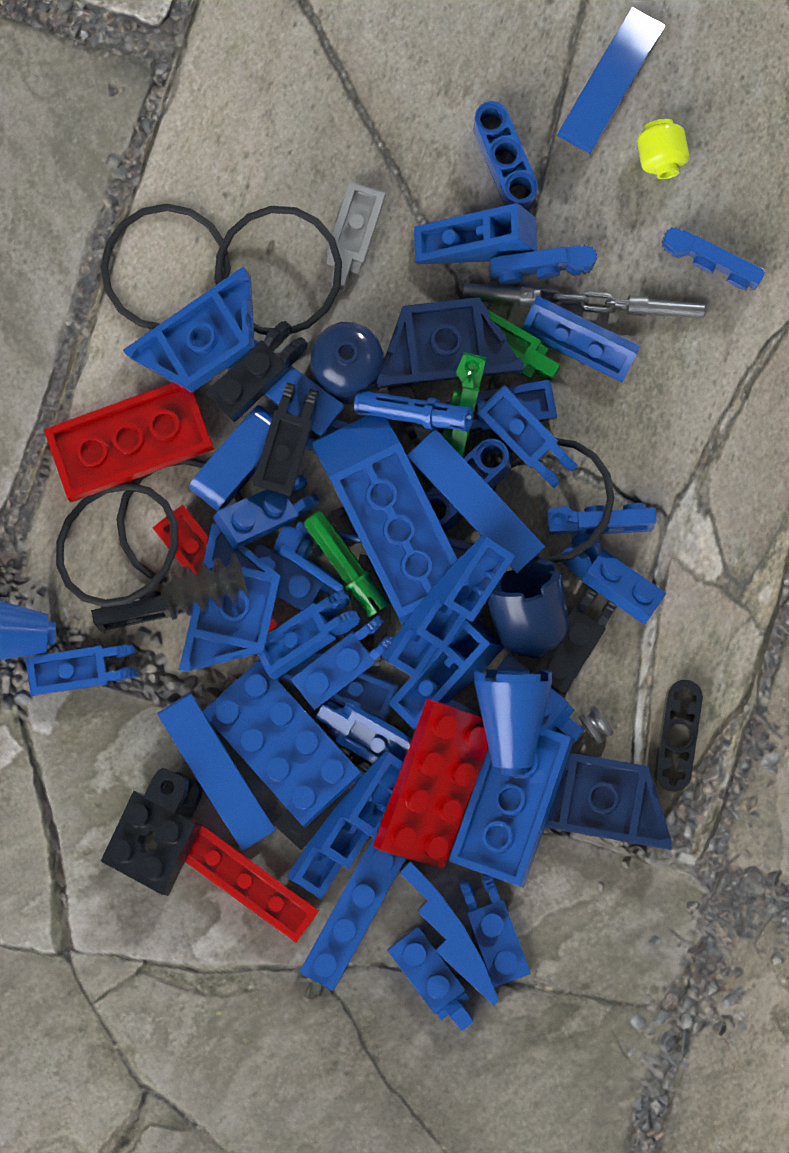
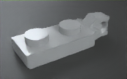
(355, 228)

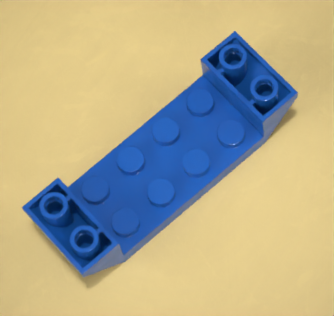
(387, 510)

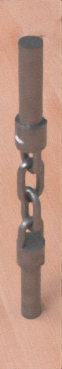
(633, 304)

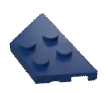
(201, 336)
(235, 628)

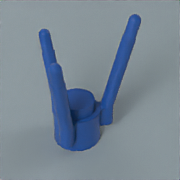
(297, 547)

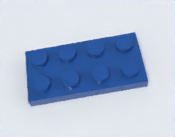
(282, 744)
(511, 812)

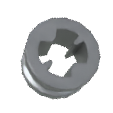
(596, 724)

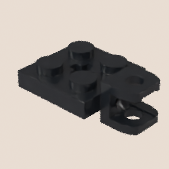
(165, 814)

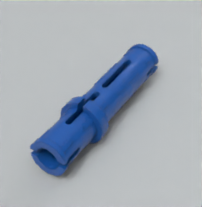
(429, 412)

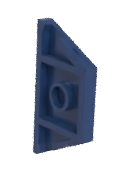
(435, 336)
(609, 802)

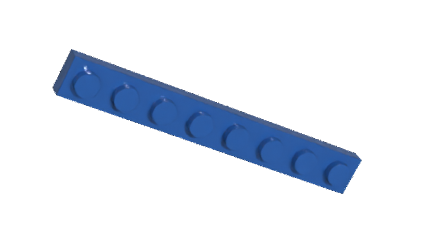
(354, 911)

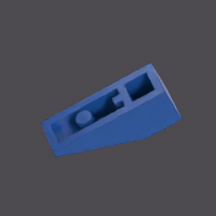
(476, 236)
(448, 670)

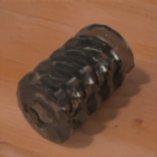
(204, 586)

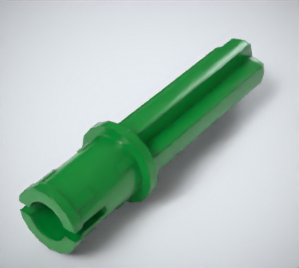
(345, 562)

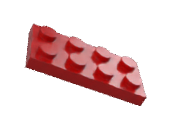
(128, 440)
(433, 785)

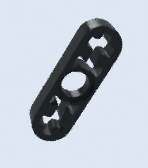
(691, 708)

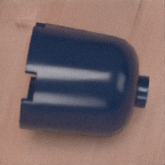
(346, 360)
(530, 609)

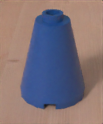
(24, 631)
(512, 714)

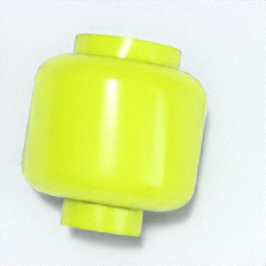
(663, 148)

